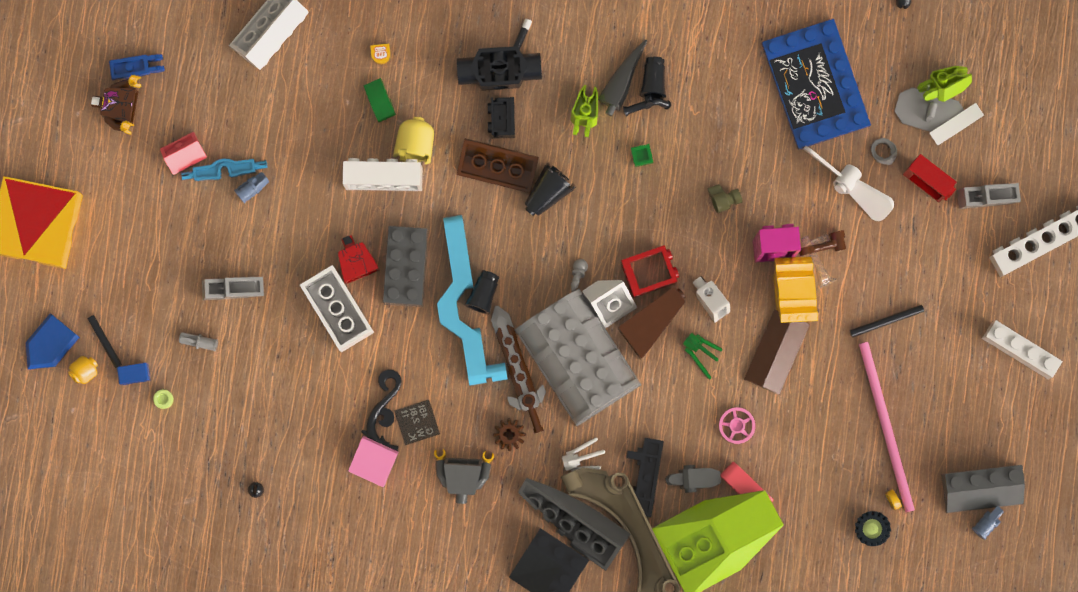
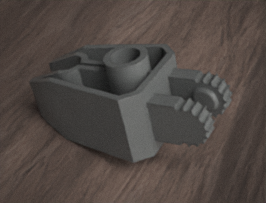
(692, 478)

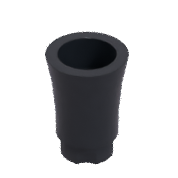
(654, 78)
(483, 293)

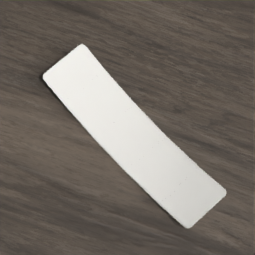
(956, 124)

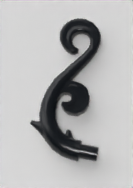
(380, 410)

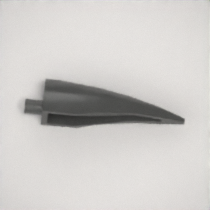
(618, 86)

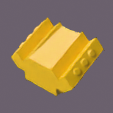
(795, 289)

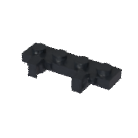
(649, 463)

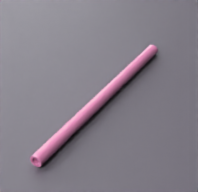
(886, 427)

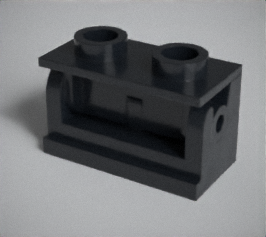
(502, 118)

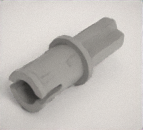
(198, 341)

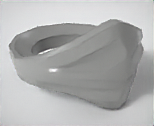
(888, 161)

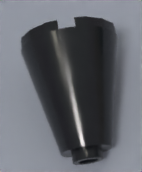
(548, 190)

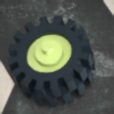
(873, 528)

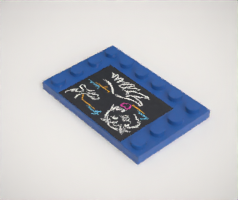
(816, 84)

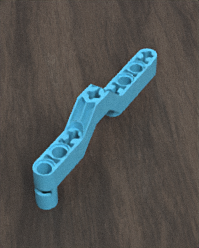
(448, 310)

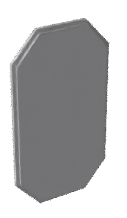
(924, 114)

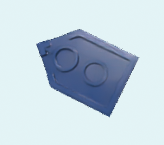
(49, 343)

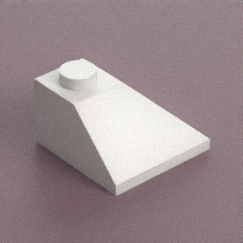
(609, 300)

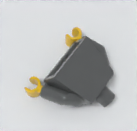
(462, 475)

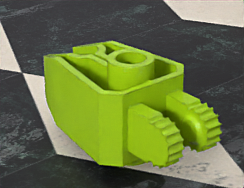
(945, 83)
(585, 112)

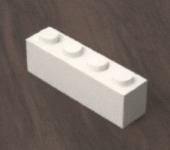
(1022, 349)

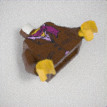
(119, 104)

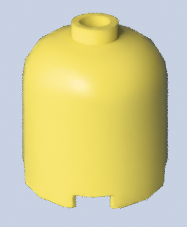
(414, 140)

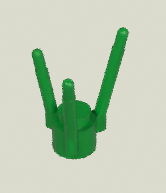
(694, 343)

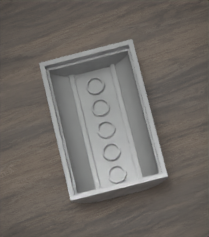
(577, 357)

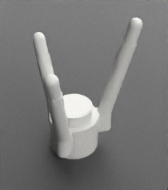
(572, 461)

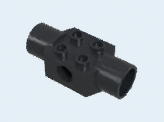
(499, 68)

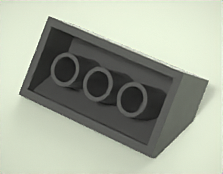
(983, 488)

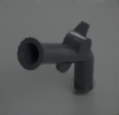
(648, 103)

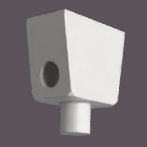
(716, 304)

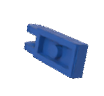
(135, 65)

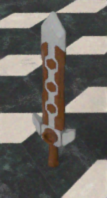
(518, 370)

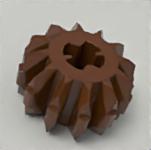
(513, 429)

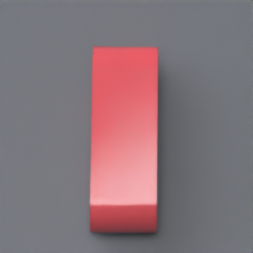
(740, 480)

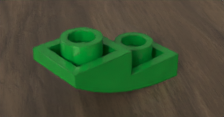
(379, 100)

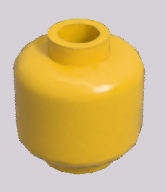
(83, 369)

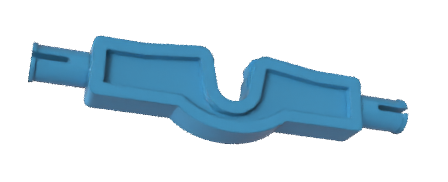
(213, 171)

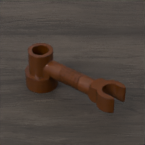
(837, 242)

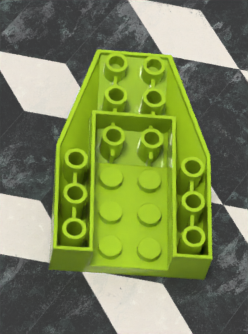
(717, 537)

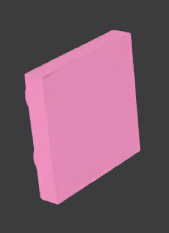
(373, 461)

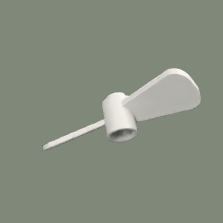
(872, 201)

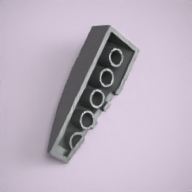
(585, 527)

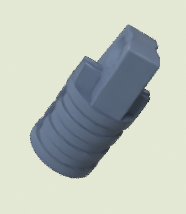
(251, 187)
(988, 523)

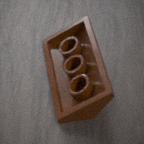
(497, 165)
(776, 353)

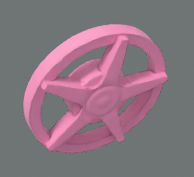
(737, 425)

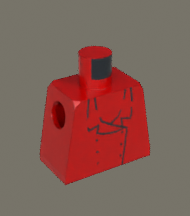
(355, 260)

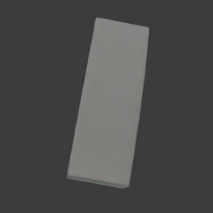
(988, 195)
(232, 288)

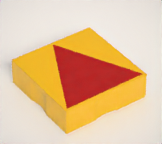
(37, 221)

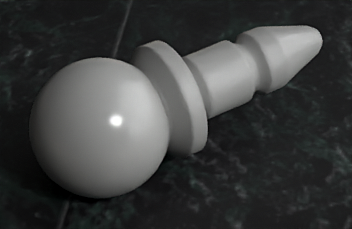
(579, 268)

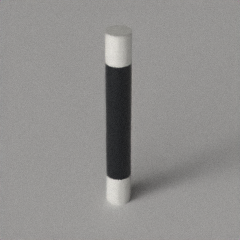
(522, 34)

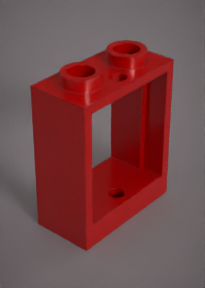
(930, 178)
(629, 274)

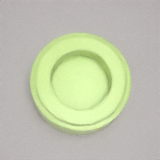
(163, 399)

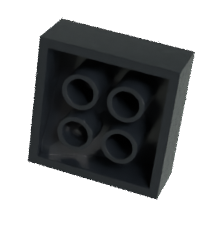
(548, 565)

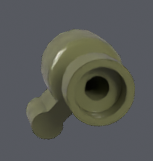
(722, 200)

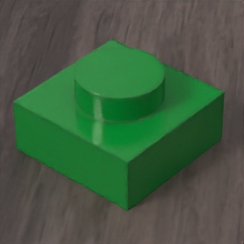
(641, 155)

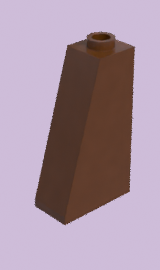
(649, 323)

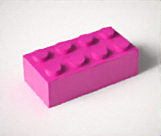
(776, 243)

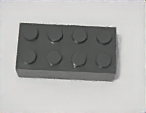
(405, 266)

